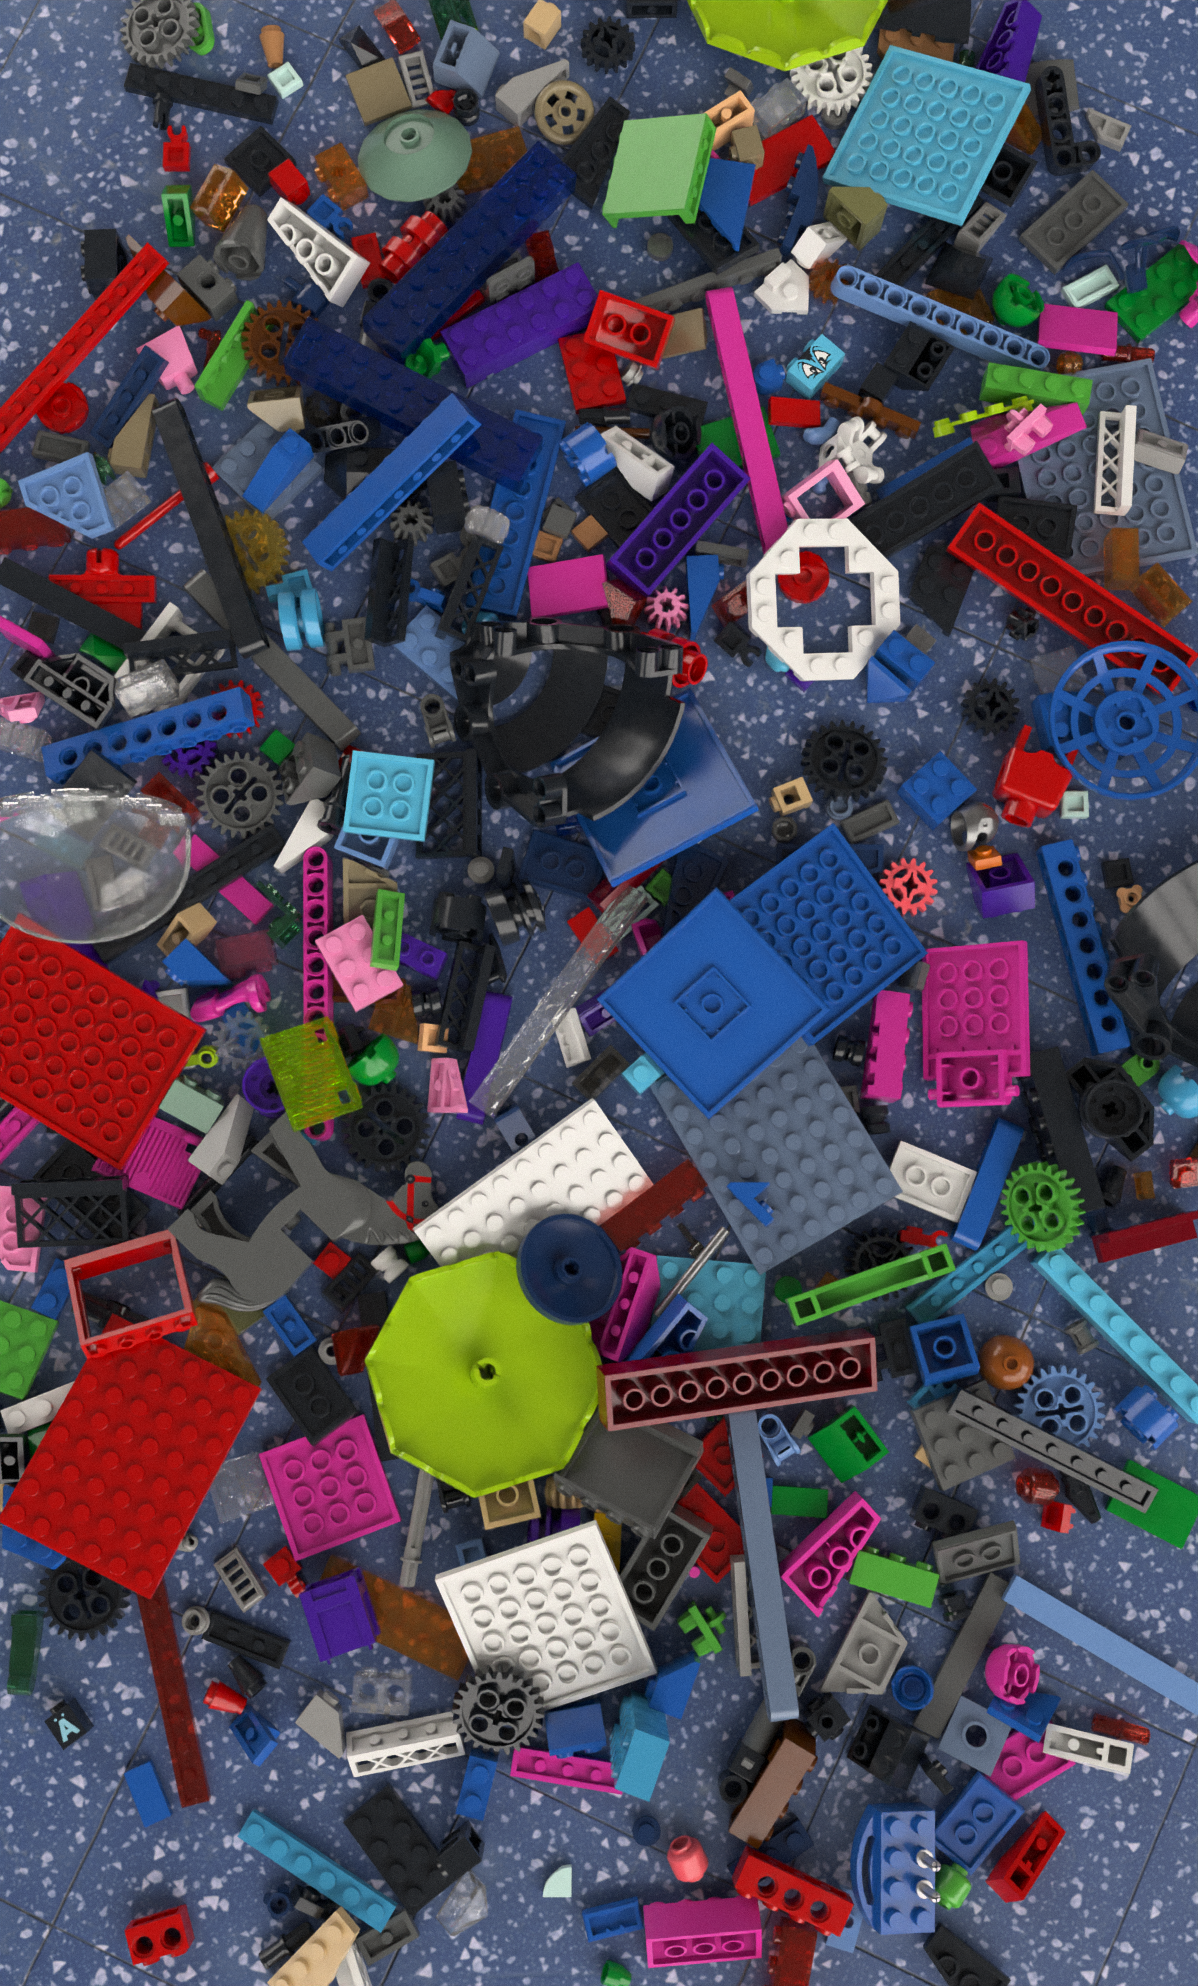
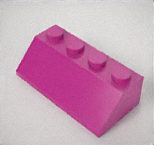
(702, 1931)

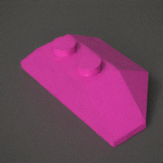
(628, 1318)

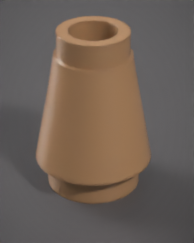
(273, 45)

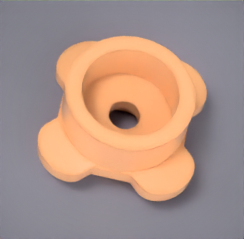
(1123, 897)

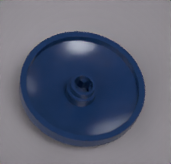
(569, 1269)

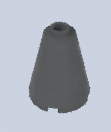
(244, 244)

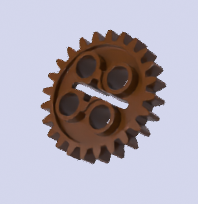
(260, 339)

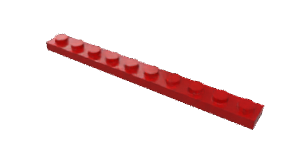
(79, 342)

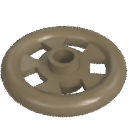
(543, 109)

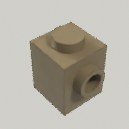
(747, 146)

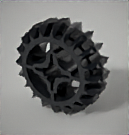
(862, 1246)

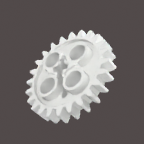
(850, 66)

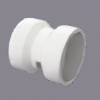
(388, 1262)

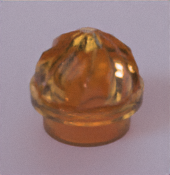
(1069, 363)

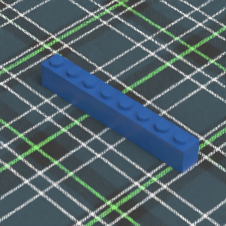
(391, 482)

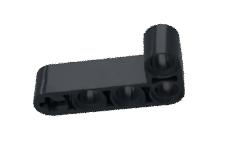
(1061, 122)

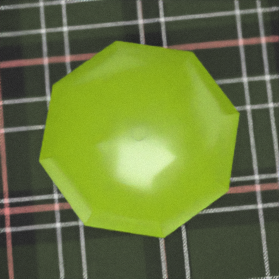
(787, 31)
(481, 1379)

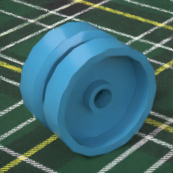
(296, 619)

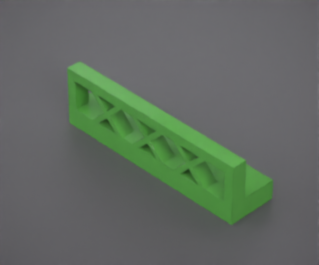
(227, 363)

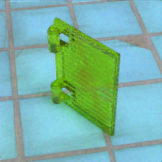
(310, 1073)

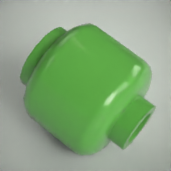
(952, 1885)

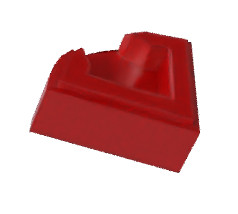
(441, 100)

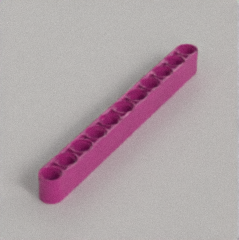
(746, 415)
(312, 954)

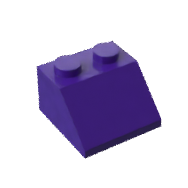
(1002, 888)

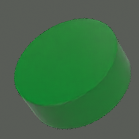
(787, 1287)

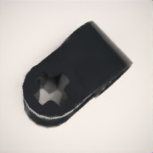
(451, 1497)

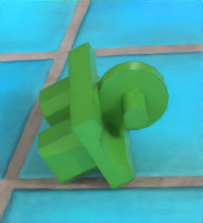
(707, 1641)

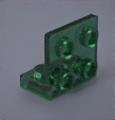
(282, 929)

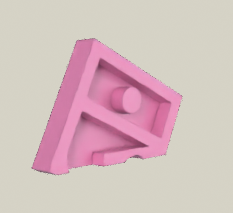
(22, 707)
(446, 1087)

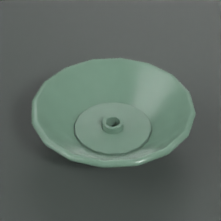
(414, 155)

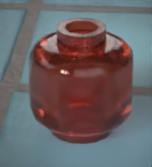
(1037, 1486)

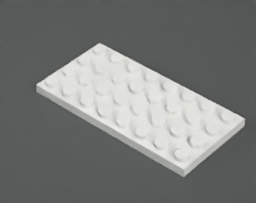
(567, 1170)

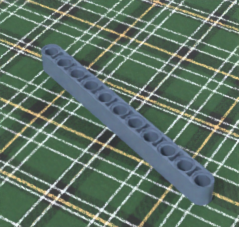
(762, 1566)

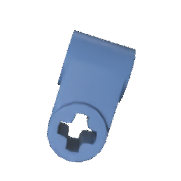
(778, 1440)

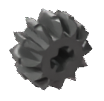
(447, 205)
(412, 514)

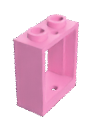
(839, 481)

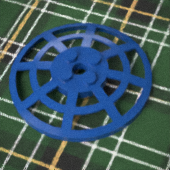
(1130, 705)

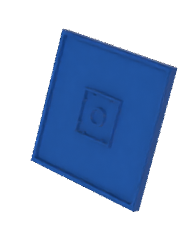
(681, 804)
(713, 1003)

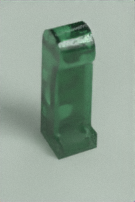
(24, 1651)

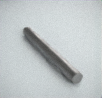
(693, 1269)

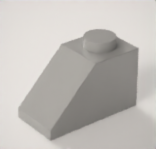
(324, 1722)

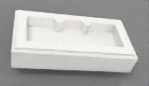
(572, 1040)

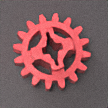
(919, 889)

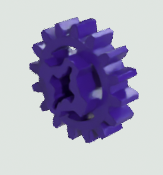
(186, 760)

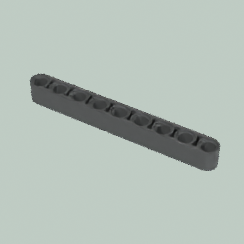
(281, 671)

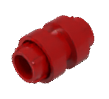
(417, 239)
(694, 661)

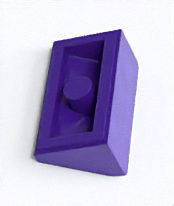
(593, 1015)

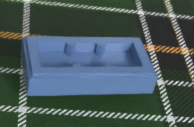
(851, 1929)

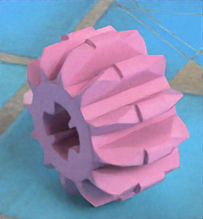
(664, 599)

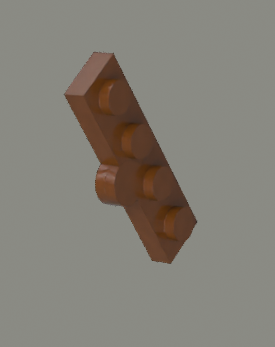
(869, 409)

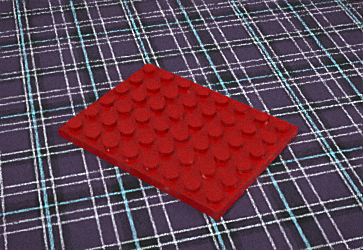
(85, 1046)
(130, 1459)

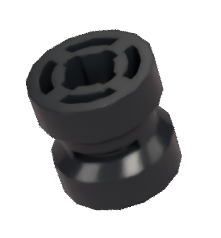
(466, 107)
(426, 1002)
(855, 1050)
(875, 1119)

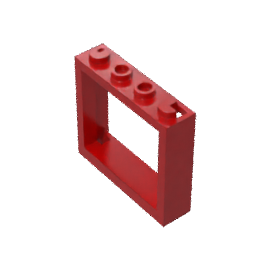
(115, 1258)

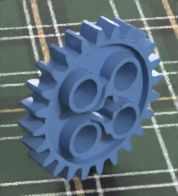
(1055, 1385)

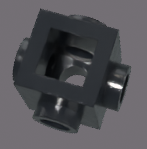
(825, 1707)

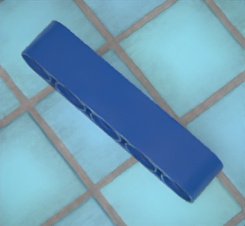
(988, 1183)

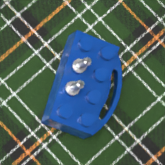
(898, 1867)

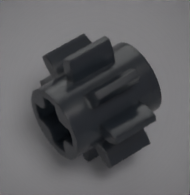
(1022, 624)

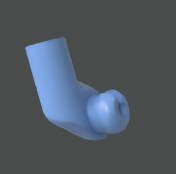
(820, 435)

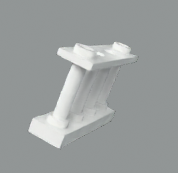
(170, 621)

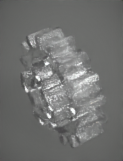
(236, 1030)

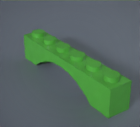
(870, 1284)

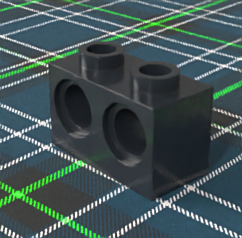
(945, 1509)
(460, 1852)

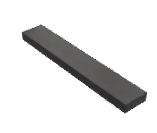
(963, 1656)

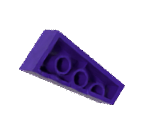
(1012, 41)

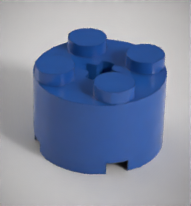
(587, 453)
(1146, 1416)

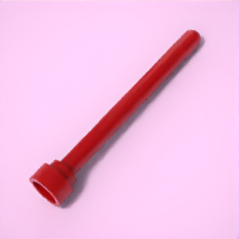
(157, 514)

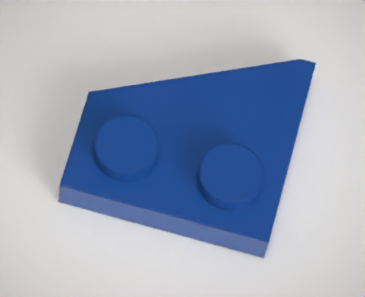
(1029, 1717)

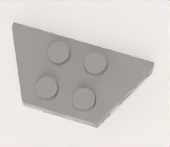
(866, 1653)

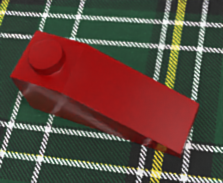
(1025, 1859)

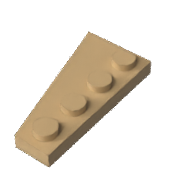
(320, 1955)

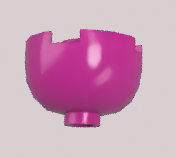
(1012, 1672)

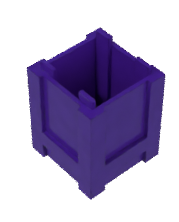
(340, 1614)

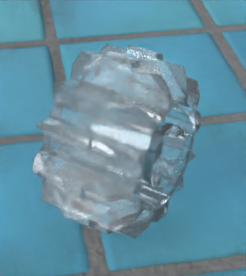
(487, 524)

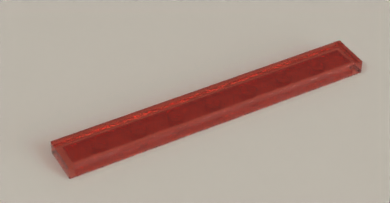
(174, 1697)

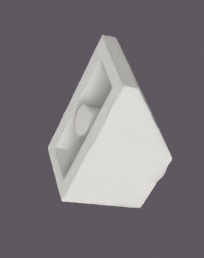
(817, 244)

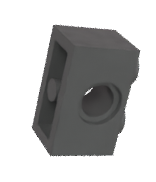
(214, 301)

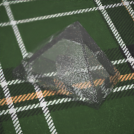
(464, 1904)

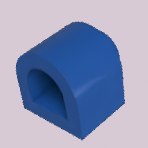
(768, 377)

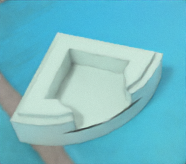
(559, 1883)

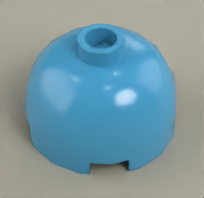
(1178, 1093)

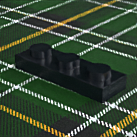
(651, 401)

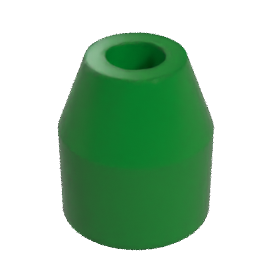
(415, 1251)
(615, 1974)

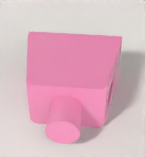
(181, 365)

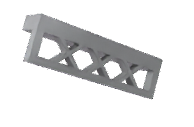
(741, 1617)

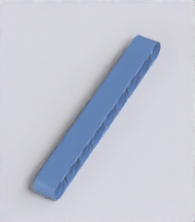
(932, 310)

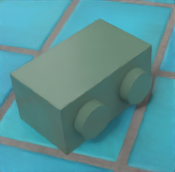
(192, 1103)

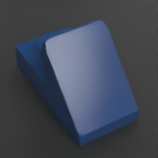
(747, 1193)
(255, 1734)

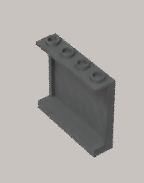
(630, 1473)

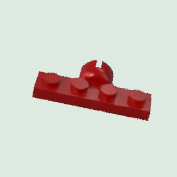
(105, 583)

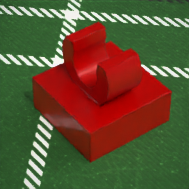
(1057, 1517)

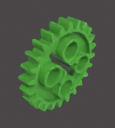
(1042, 1206)

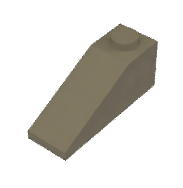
(135, 441)

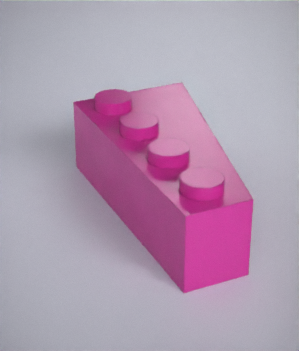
(886, 1047)
(828, 1552)

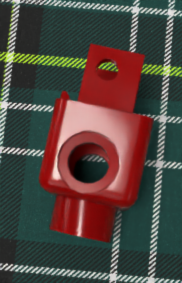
(1030, 782)

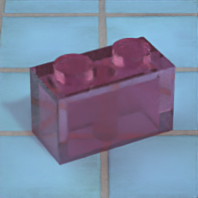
(246, 953)

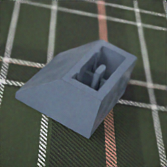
(465, 59)

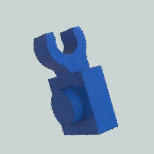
(432, 598)

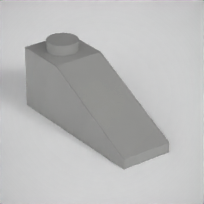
(518, 97)
(223, 1144)

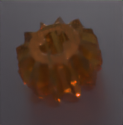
(821, 278)

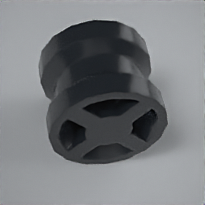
(954, 1605)

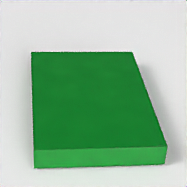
(723, 436)
(1170, 1512)

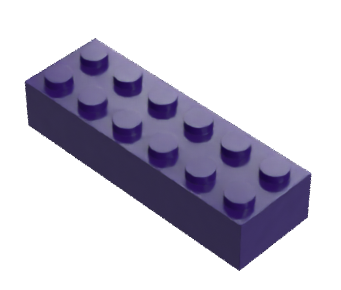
(520, 325)
(678, 521)

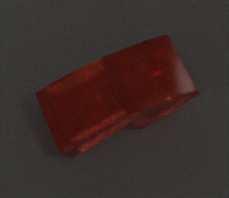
(397, 26)
(541, 249)

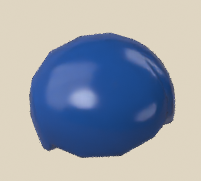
(912, 1687)

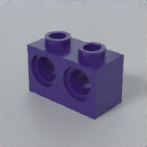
(422, 957)

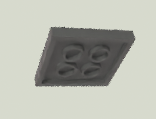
(954, 1447)

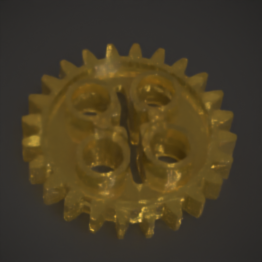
(266, 540)

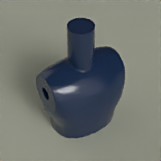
(308, 295)

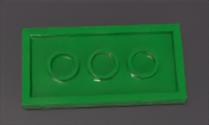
(1170, 286)

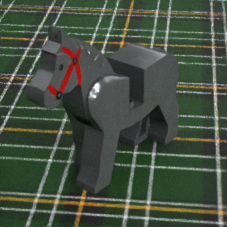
(270, 1262)

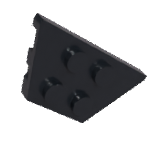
(941, 586)

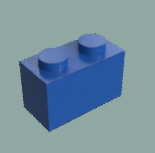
(904, 660)
(477, 1784)

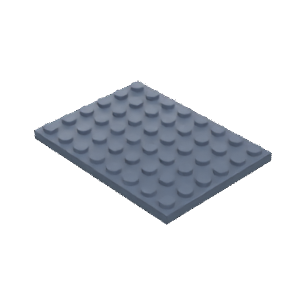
(1068, 468)
(797, 1135)

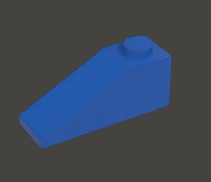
(278, 470)
(702, 582)

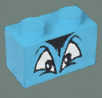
(814, 367)

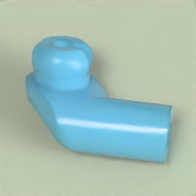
(774, 662)

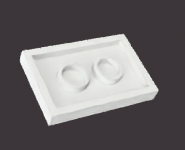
(931, 1181)

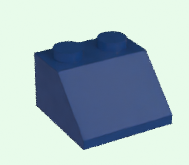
(1040, 711)
(192, 967)
(672, 1684)

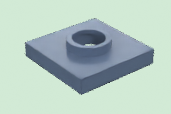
(954, 1740)

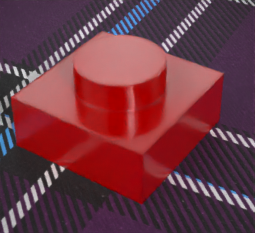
(332, 1260)

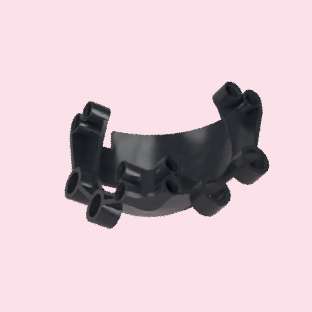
(622, 757)
(1152, 947)

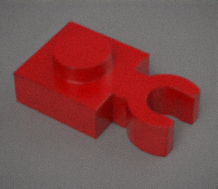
(177, 152)

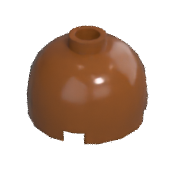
(1005, 1362)

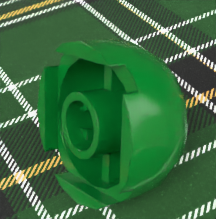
(1015, 302)
(375, 1062)

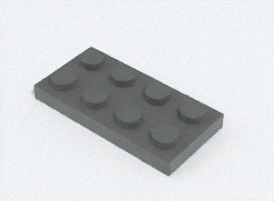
(1073, 221)

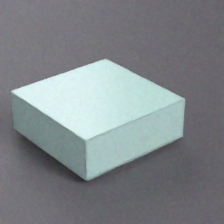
(285, 80)
(1074, 805)

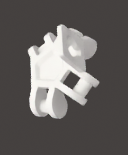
(855, 453)

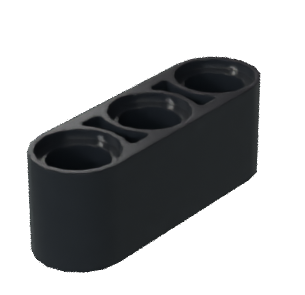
(352, 431)

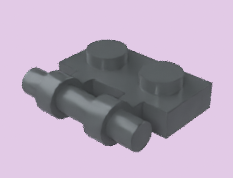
(358, 651)

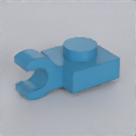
(293, 582)

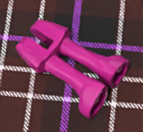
(213, 1004)

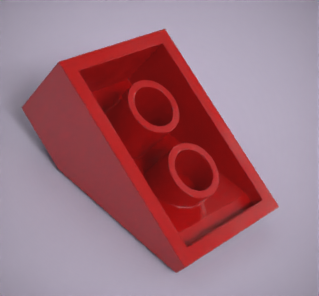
(629, 330)

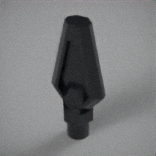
(1081, 1497)

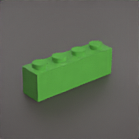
(1007, 382)

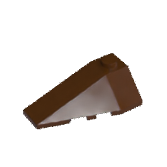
(170, 297)

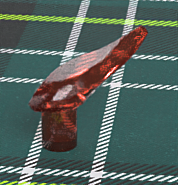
(213, 341)

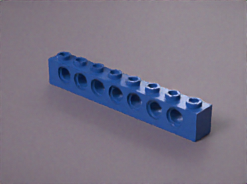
(134, 732)
(1077, 961)

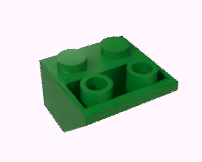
(848, 1444)

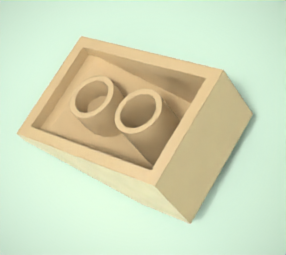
(510, 1505)

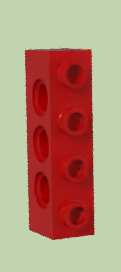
(827, 1920)

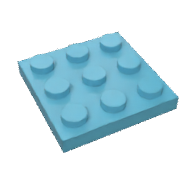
(388, 796)

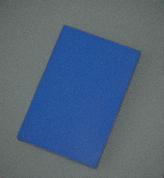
(976, 1822)

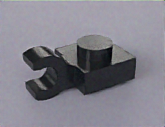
(310, 1902)

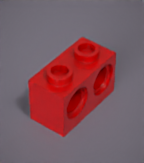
(156, 1928)

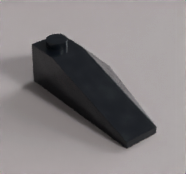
(942, 18)

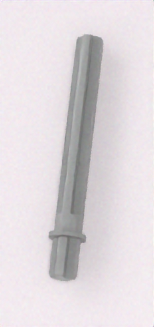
(416, 1530)

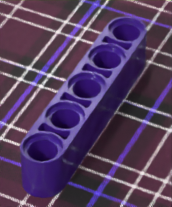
(486, 1050)

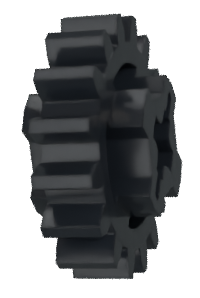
(604, 43)
(1000, 706)

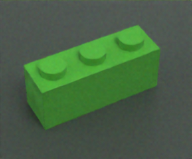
(893, 1576)

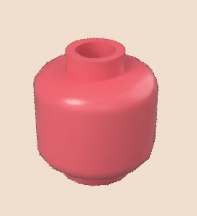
(687, 1859)

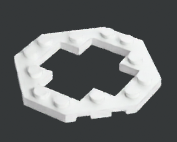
(784, 559)

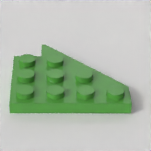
(23, 1346)

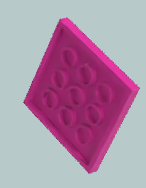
(330, 1489)

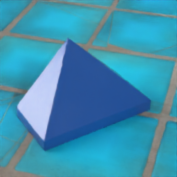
(883, 685)

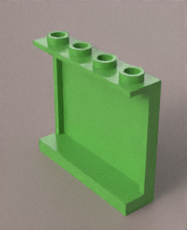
(660, 168)

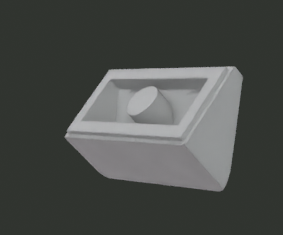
(1159, 451)

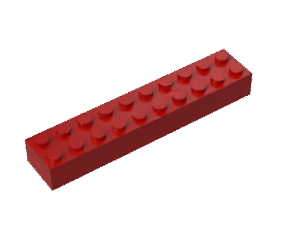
(1062, 593)

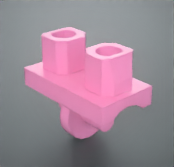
(1019, 438)

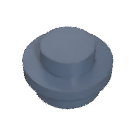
(839, 810)

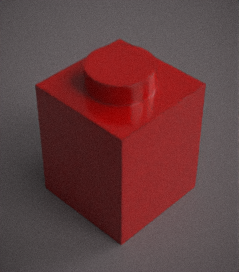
(289, 183)

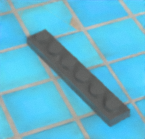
(694, 289)

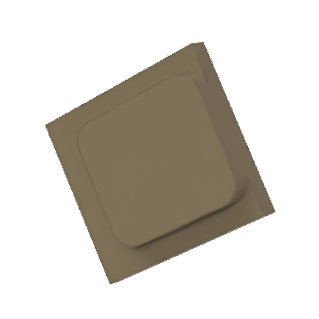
(688, 333)

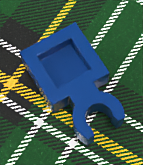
(329, 216)

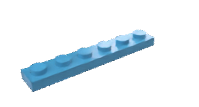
(317, 1870)

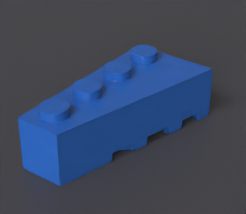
(672, 1332)

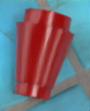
(224, 1698)

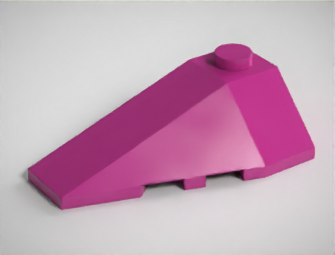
(992, 435)

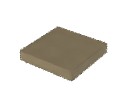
(378, 91)

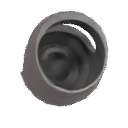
(979, 822)

